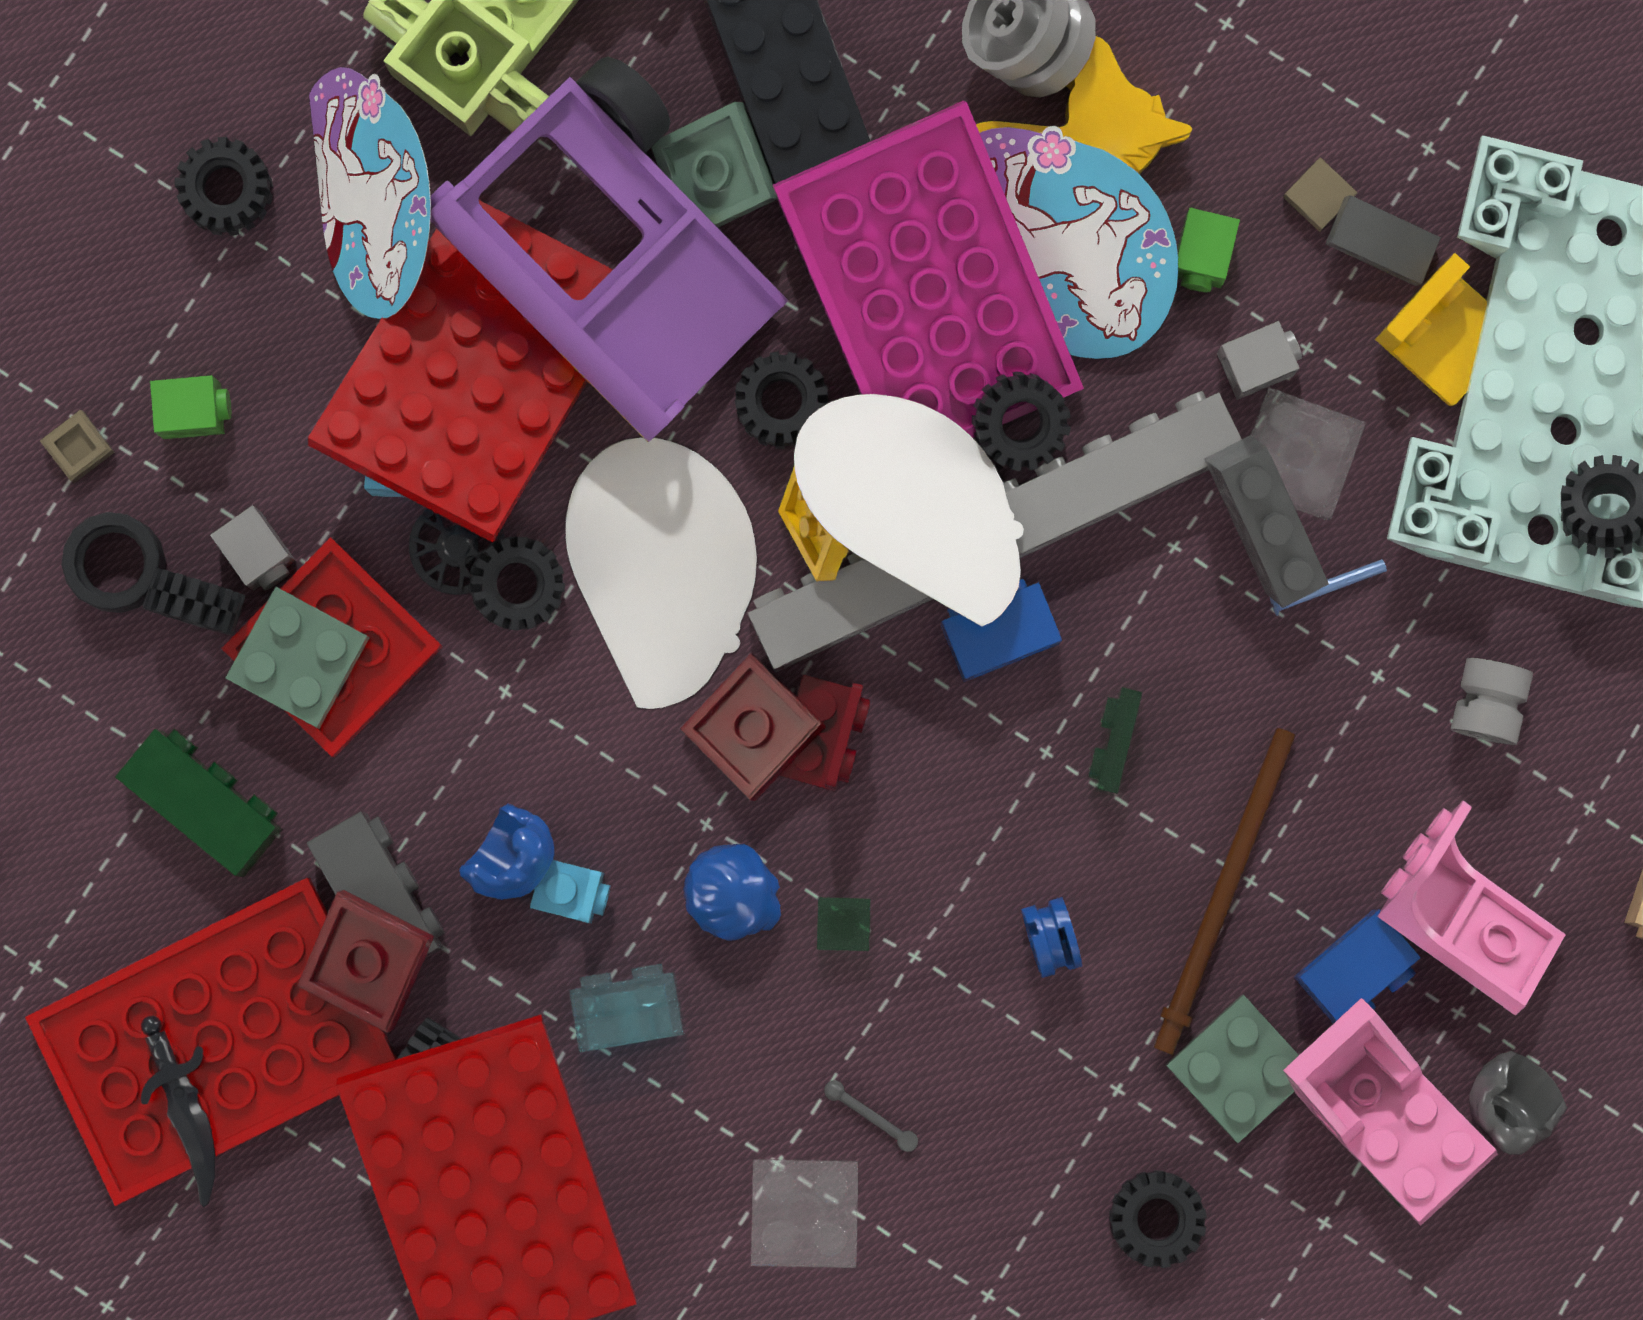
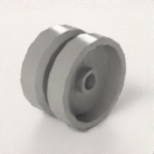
(1030, 42)

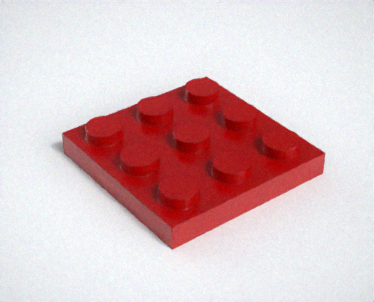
(390, 658)

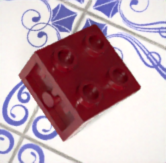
(828, 755)

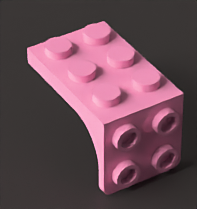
(1467, 917)

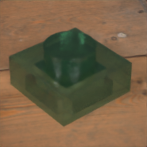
(843, 924)

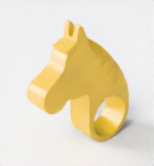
(1112, 113)

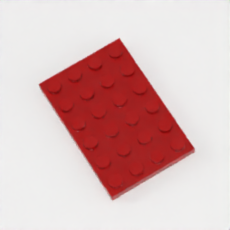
(459, 387)
(234, 994)
(487, 1181)

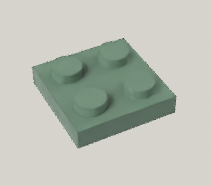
(718, 164)
(297, 657)
(1236, 1068)

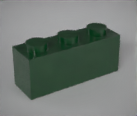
(200, 800)

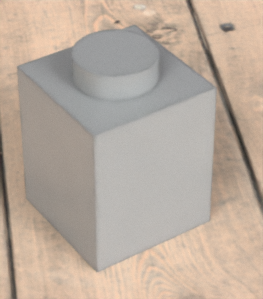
(1260, 359)
(254, 549)

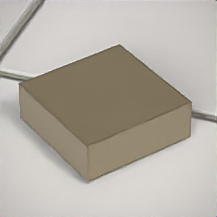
(1319, 194)
(77, 446)

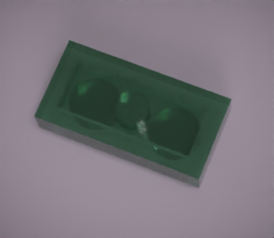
(1108, 763)

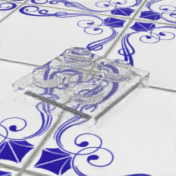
(1309, 449)
(804, 1213)

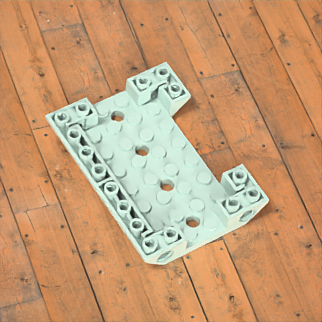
(1528, 368)

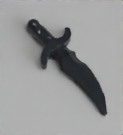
(183, 1104)

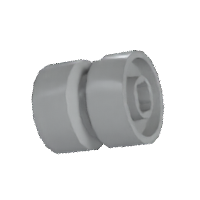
(1492, 701)

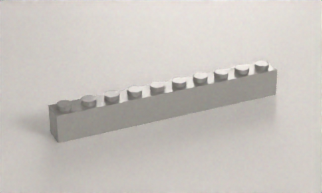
(1048, 507)

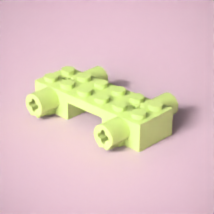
(499, 43)

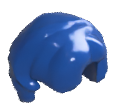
(512, 856)
(731, 892)

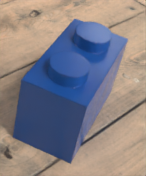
(1016, 634)
(1358, 967)

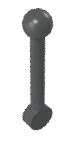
(905, 1139)

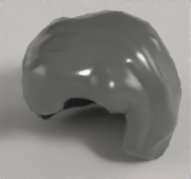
(1515, 1102)

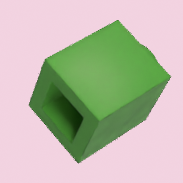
(1205, 249)
(189, 407)

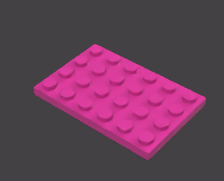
(926, 269)

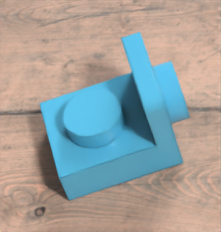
(571, 892)

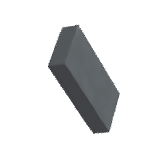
(1383, 240)

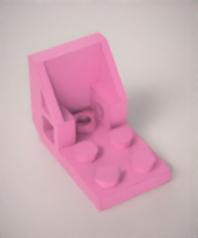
(1388, 1112)

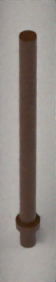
(1177, 1014)

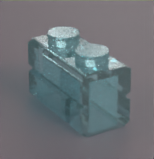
(626, 1010)

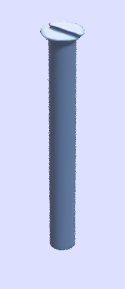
(1339, 582)

